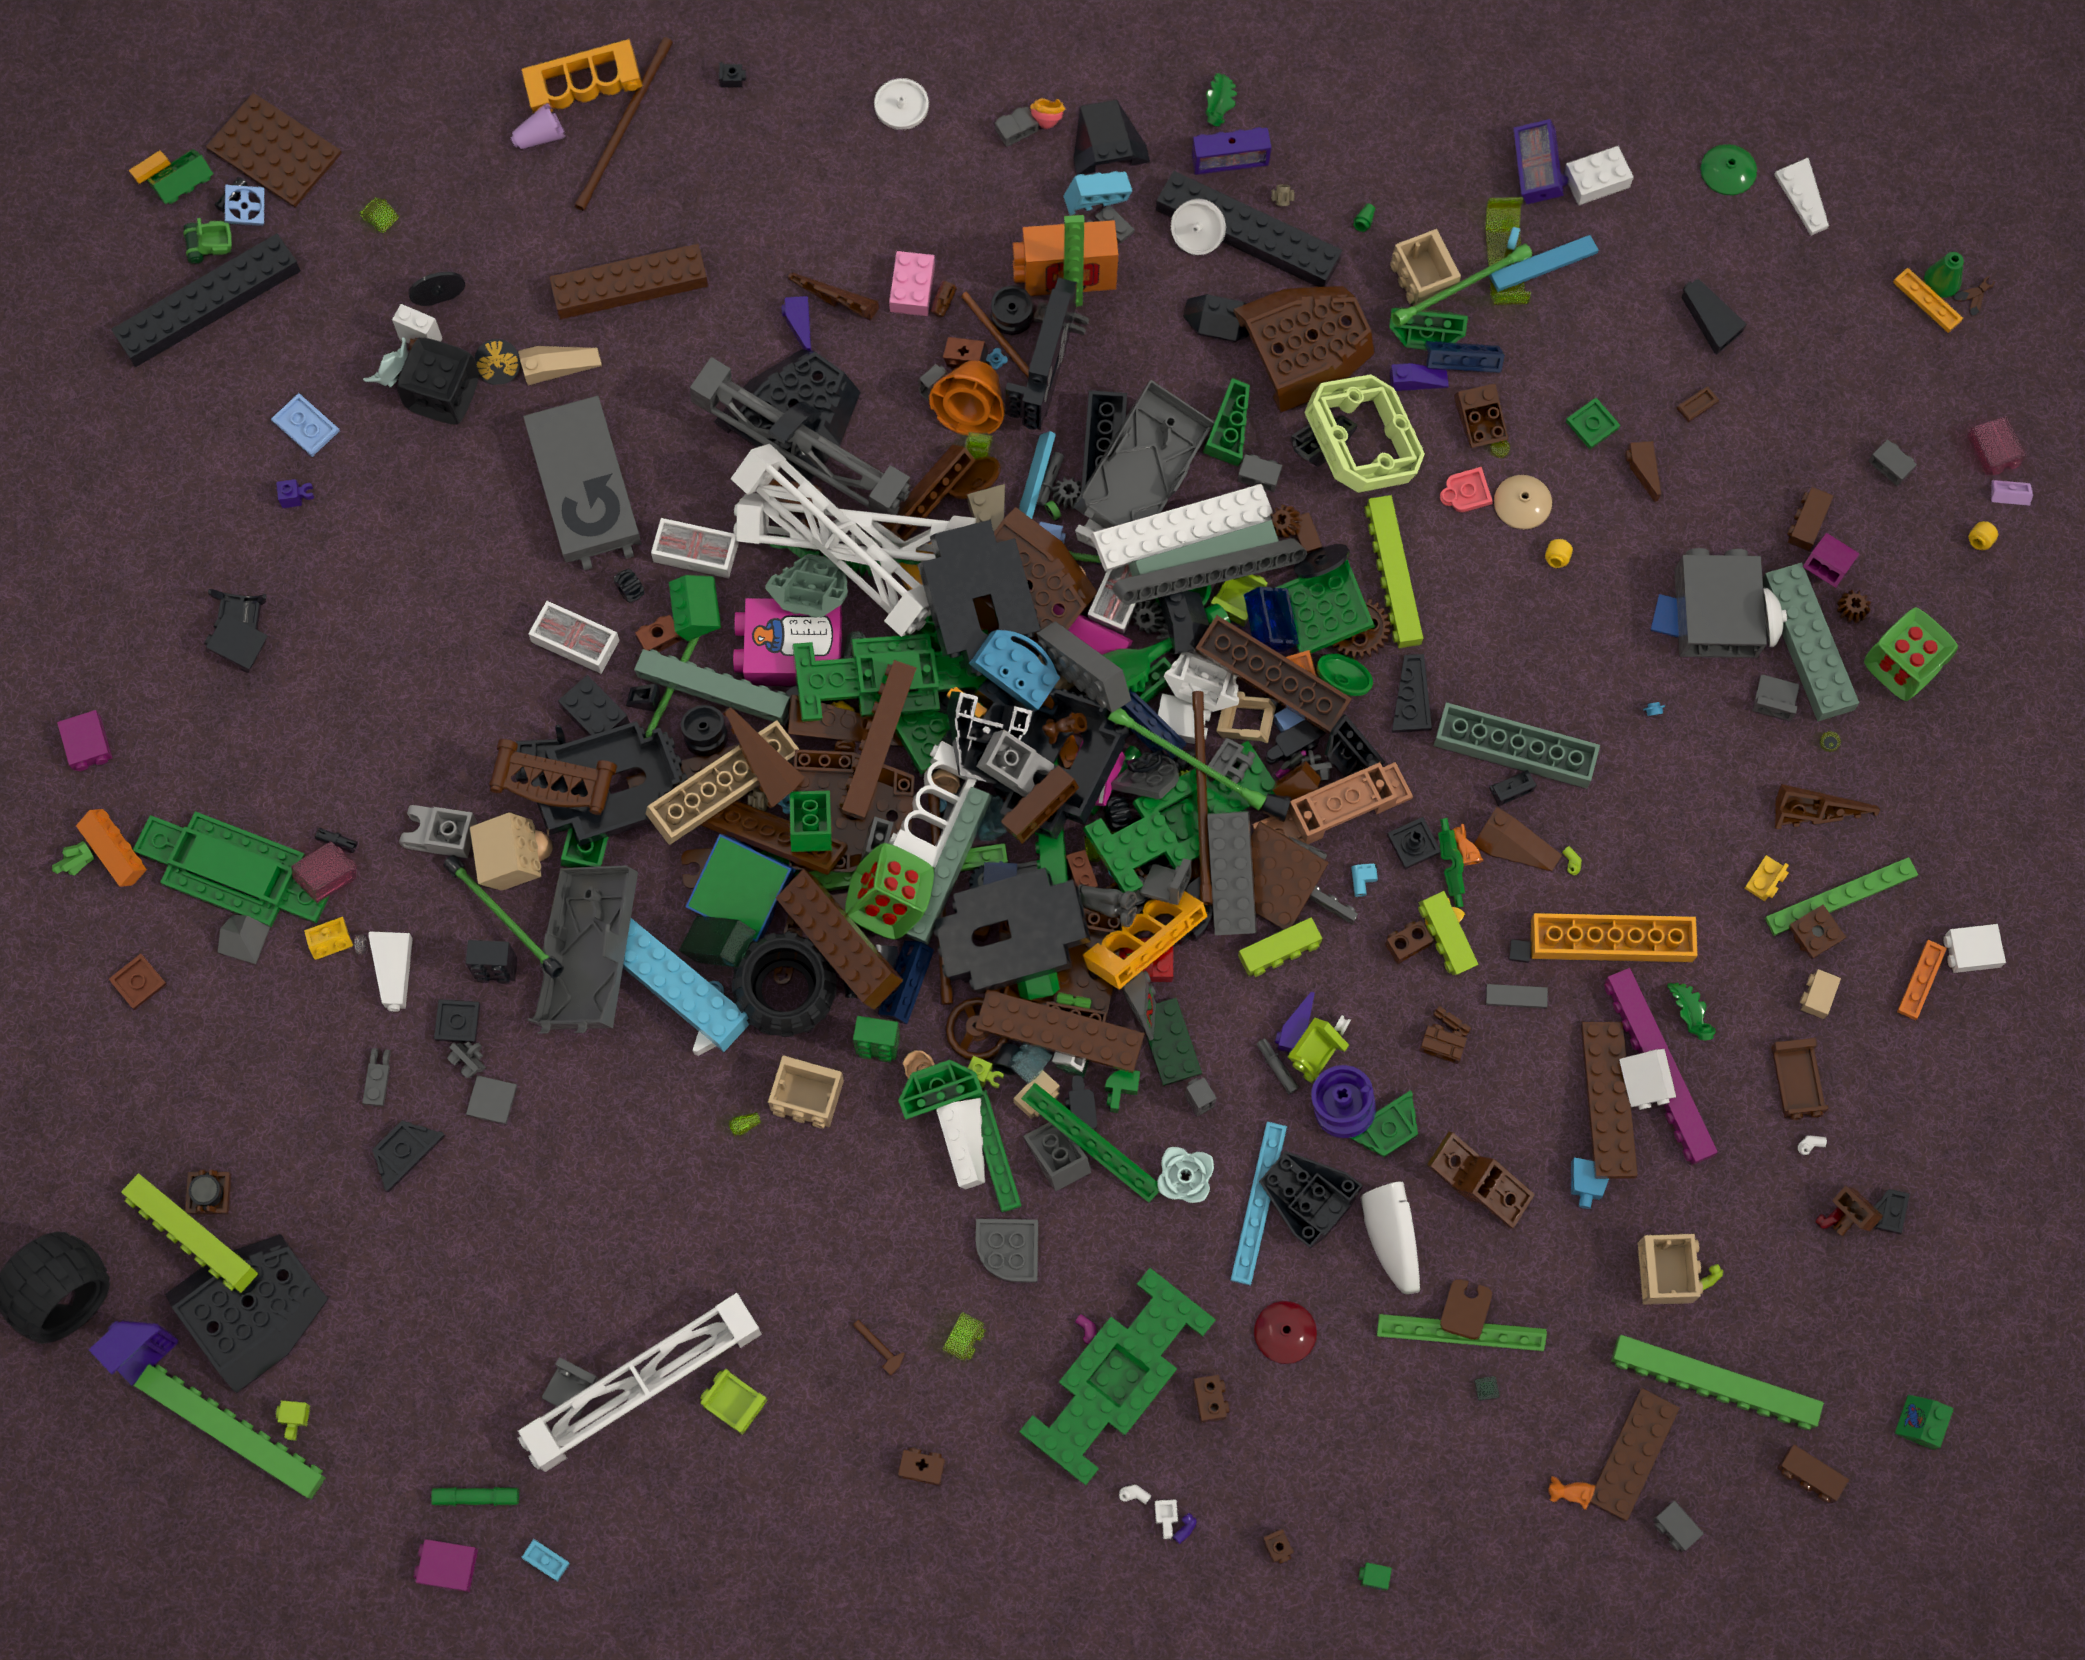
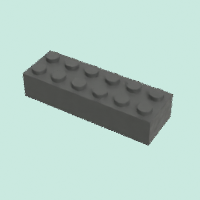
(1084, 667)
(1232, 873)

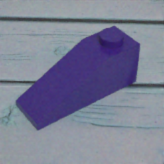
(797, 316)
(1417, 377)
(1295, 1025)

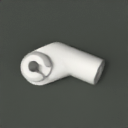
(1809, 1142)
(1132, 1492)

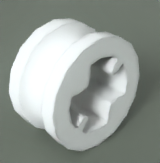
(1342, 1025)

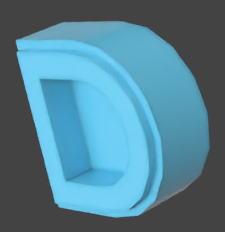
(1513, 238)

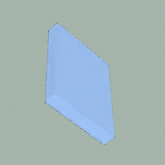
(305, 424)

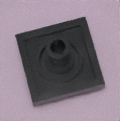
(1413, 843)

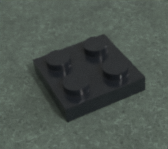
(457, 1021)

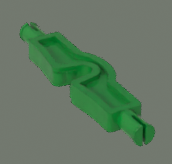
(1450, 852)

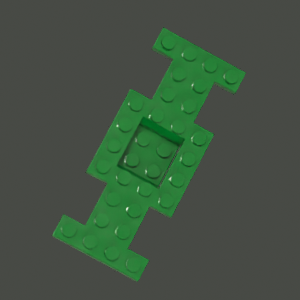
(864, 673)
(1174, 829)
(1123, 1382)

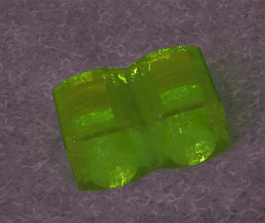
(963, 1337)

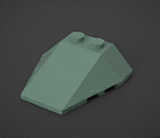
(809, 587)

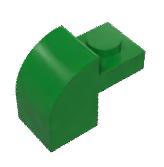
(1119, 1083)

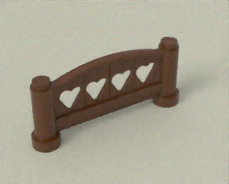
(510, 762)

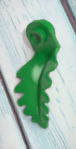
(1220, 99)
(1692, 1010)

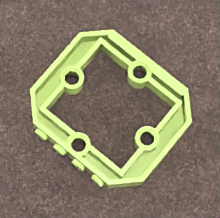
(1331, 437)

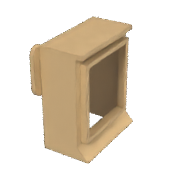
(1227, 717)

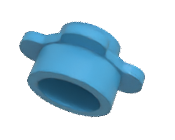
(995, 364)
(1654, 709)

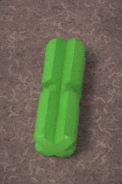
(1078, 1001)

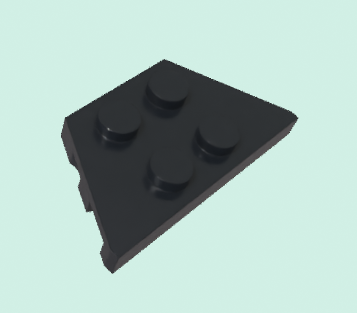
(403, 1151)

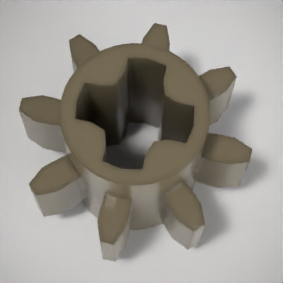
(1282, 195)
(758, 799)

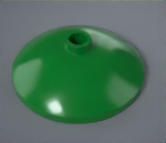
(1728, 178)
(1345, 674)

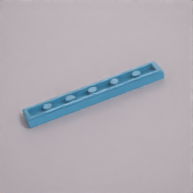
(1544, 263)

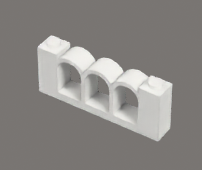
(942, 758)

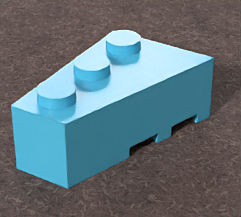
(1097, 189)

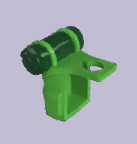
(206, 239)

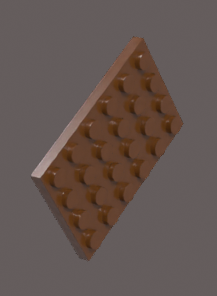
(273, 150)

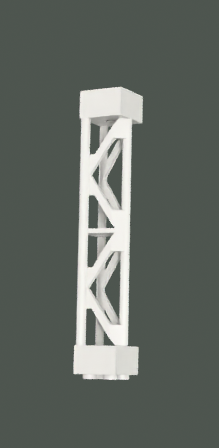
(754, 476)
(754, 515)
(546, 1444)

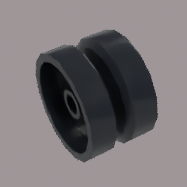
(1012, 310)
(704, 730)

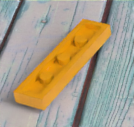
(1928, 300)

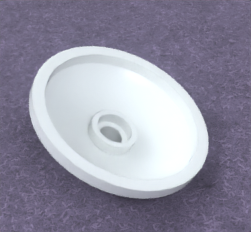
(1773, 617)

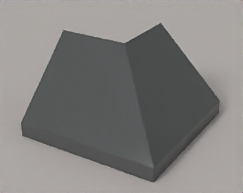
(242, 938)

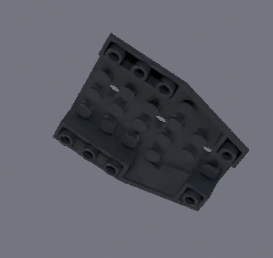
(793, 382)
(253, 1336)

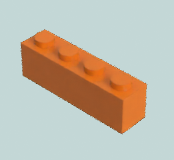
(111, 847)

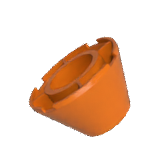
(969, 399)

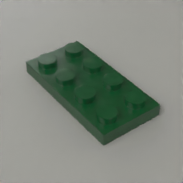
(1172, 1045)

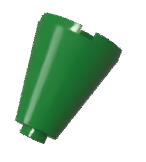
(1945, 275)

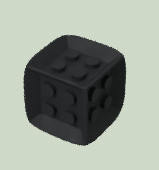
(438, 380)

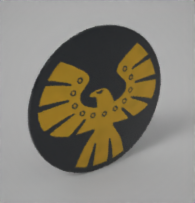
(497, 361)

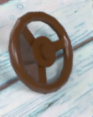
(971, 1032)

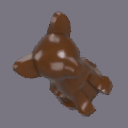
(1074, 723)

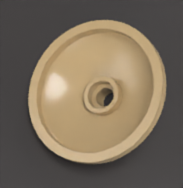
(1518, 511)

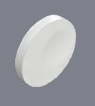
(901, 104)
(1198, 226)

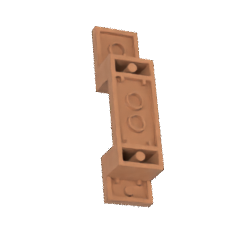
(1366, 790)

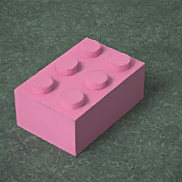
(912, 283)

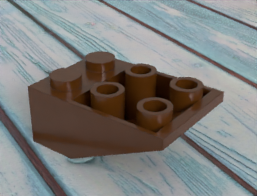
(1481, 415)

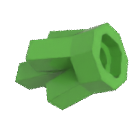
(74, 859)

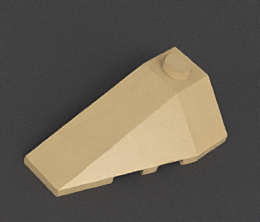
(550, 362)

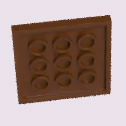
(1282, 875)

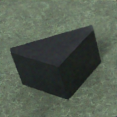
(644, 697)

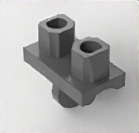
(1321, 768)
(470, 1055)

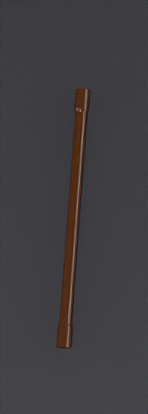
(586, 194)
(1205, 887)
(945, 987)

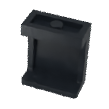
(235, 642)

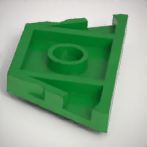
(1391, 1127)

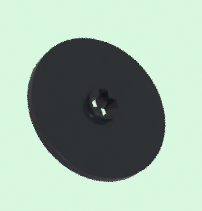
(436, 288)
(1322, 561)

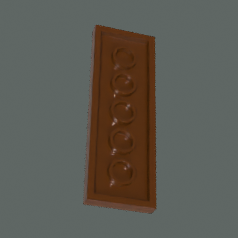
(1634, 1454)

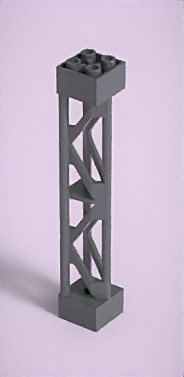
(888, 488)

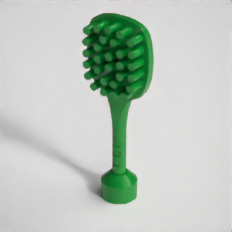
(1137, 662)

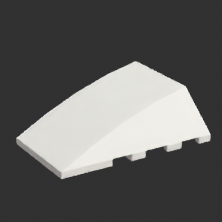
(1197, 673)

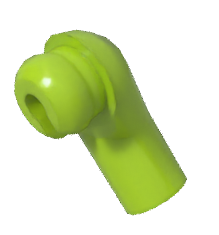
(1574, 863)
(1716, 1274)

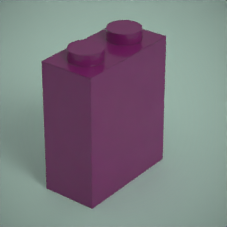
(1831, 560)
(84, 740)
(446, 1565)

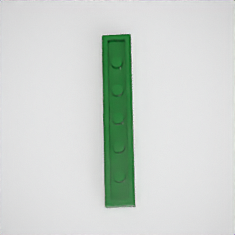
(996, 1157)

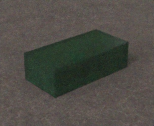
(717, 941)

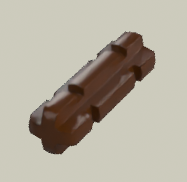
(1452, 1021)

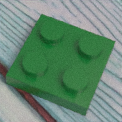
(1593, 423)

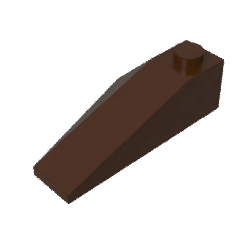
(1511, 840)

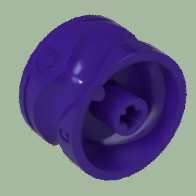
(1343, 1101)

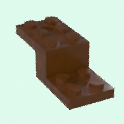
(1480, 1179)

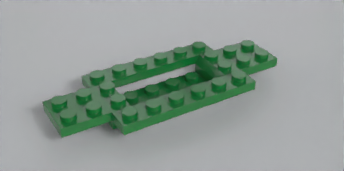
(232, 859)

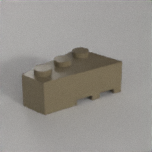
(988, 505)

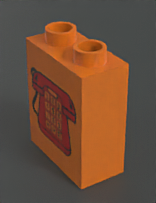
(1041, 257)

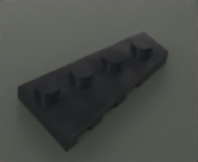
(1412, 703)

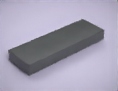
(1516, 996)

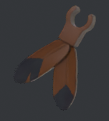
(1975, 294)

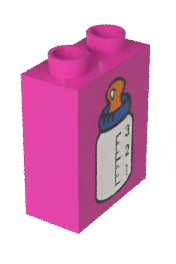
(770, 637)

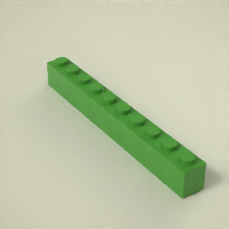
(1717, 1382)
(229, 1431)

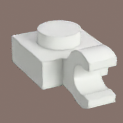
(1167, 1514)

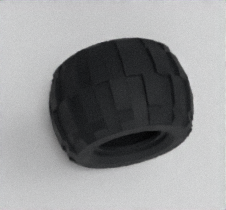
(760, 961)
(42, 1276)

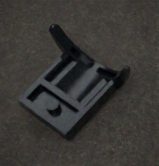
(239, 607)
(538, 748)

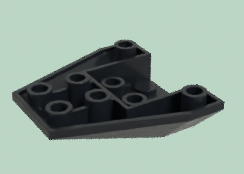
(1309, 1195)

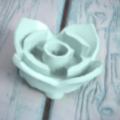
(390, 366)
(1197, 1165)

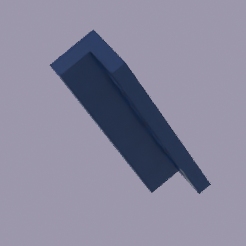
(1464, 356)
(1146, 717)
(914, 974)

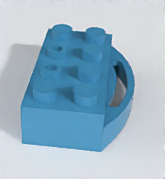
(1016, 668)

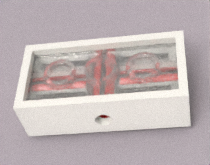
(694, 548)
(1107, 607)
(574, 637)

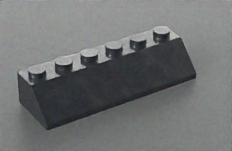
(1104, 418)

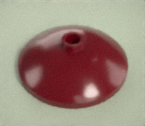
(1274, 1342)

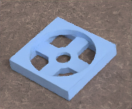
(230, 218)

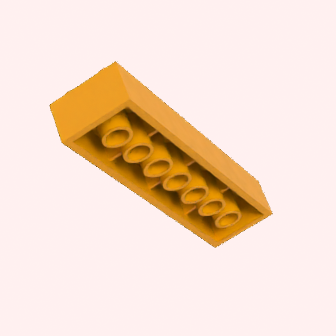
(1613, 937)

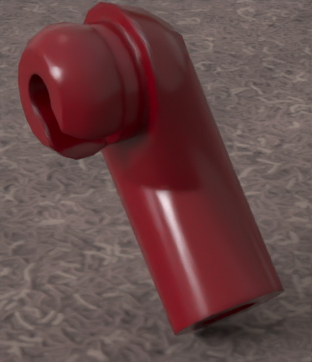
(1832, 1219)

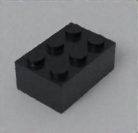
(592, 708)
(491, 961)

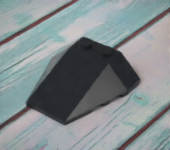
(1106, 137)

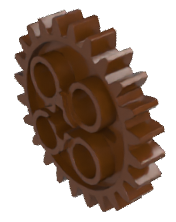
(1372, 637)

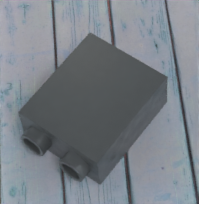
(1720, 604)

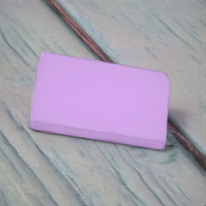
(2011, 492)

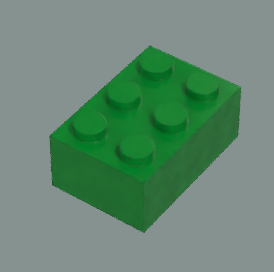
(810, 821)
(876, 1038)

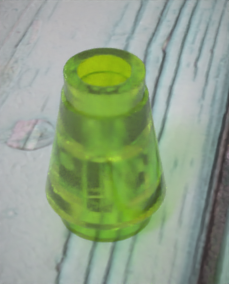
(742, 1124)

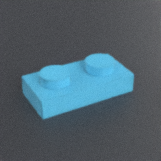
(545, 1560)

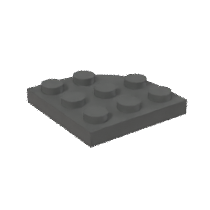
(1151, 783)
(1009, 1248)

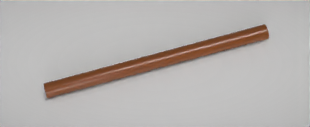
(995, 332)

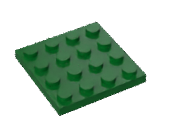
(1327, 608)
(919, 735)

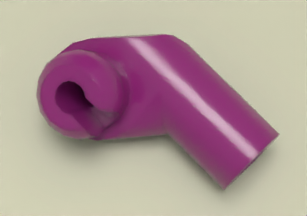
(1089, 1328)

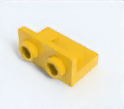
(1766, 877)
(328, 938)

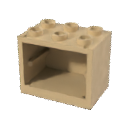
(1424, 266)
(505, 851)
(805, 1092)
(1669, 1269)

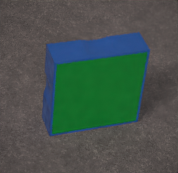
(740, 885)

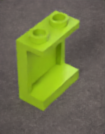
(1232, 596)
(1316, 1048)
(733, 1401)

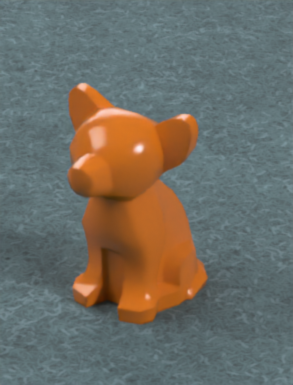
(1467, 849)
(1575, 1492)

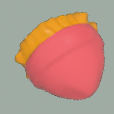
(1047, 112)

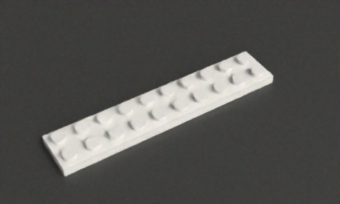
(1181, 526)

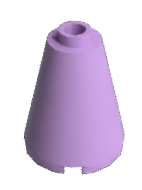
(538, 129)

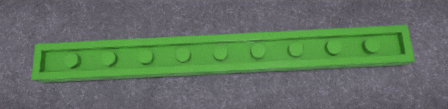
(974, 859)

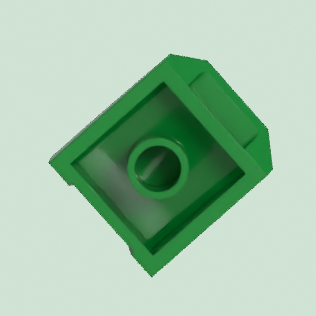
(1039, 987)

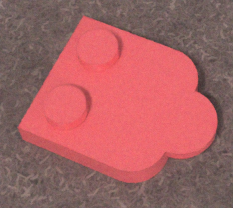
(1466, 491)

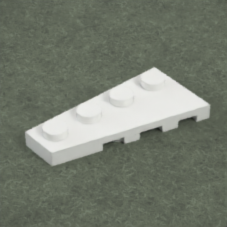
(1803, 193)

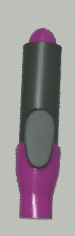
(1288, 765)

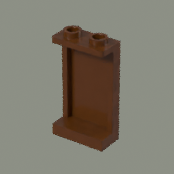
(1798, 1078)

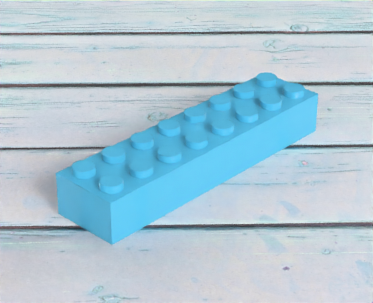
(682, 988)

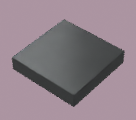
(491, 1100)

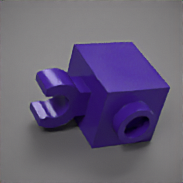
(291, 493)

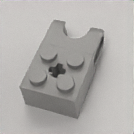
(1013, 762)
(439, 831)

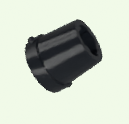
(1276, 806)
(1004, 1059)

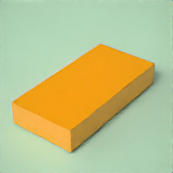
(149, 167)

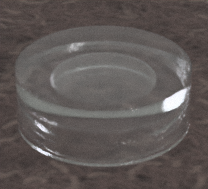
(361, 944)

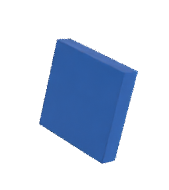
(1666, 616)

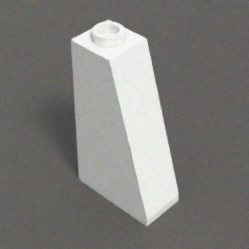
(392, 966)

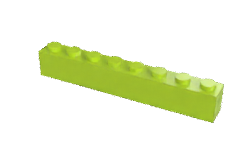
(1394, 572)
(189, 1233)

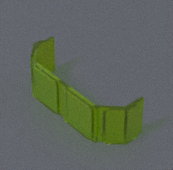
(1501, 217)

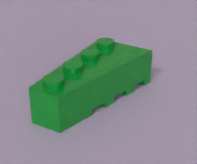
(1230, 425)

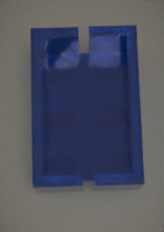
(1271, 617)

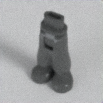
(1110, 902)

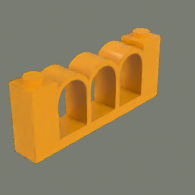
(627, 77)
(1119, 972)

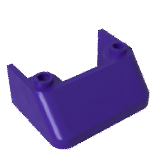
(131, 1347)

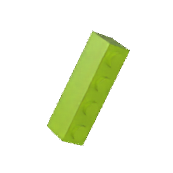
(1448, 933)
(1279, 947)

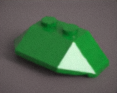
(1430, 326)
(937, 1087)

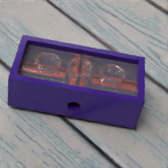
(1231, 150)
(1538, 161)

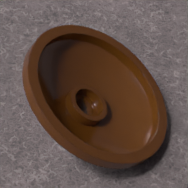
(978, 477)

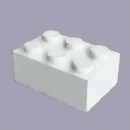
(1598, 175)

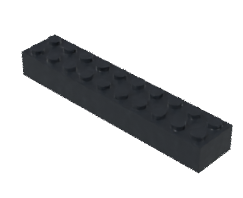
(1257, 232)
(206, 300)

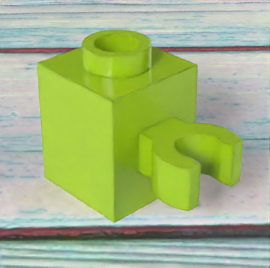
(984, 1072)
(292, 1415)

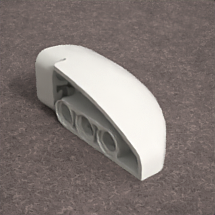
(1392, 1234)

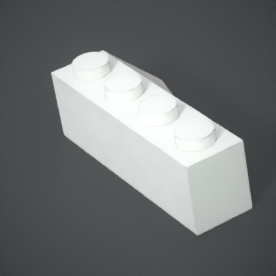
(962, 1133)

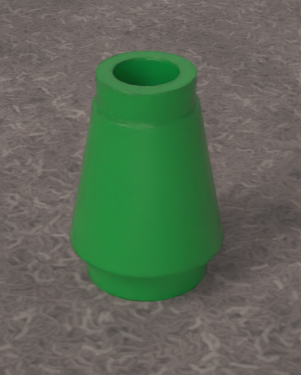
(1364, 218)

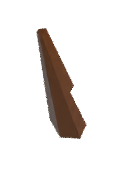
(832, 295)
(772, 770)
(1802, 805)

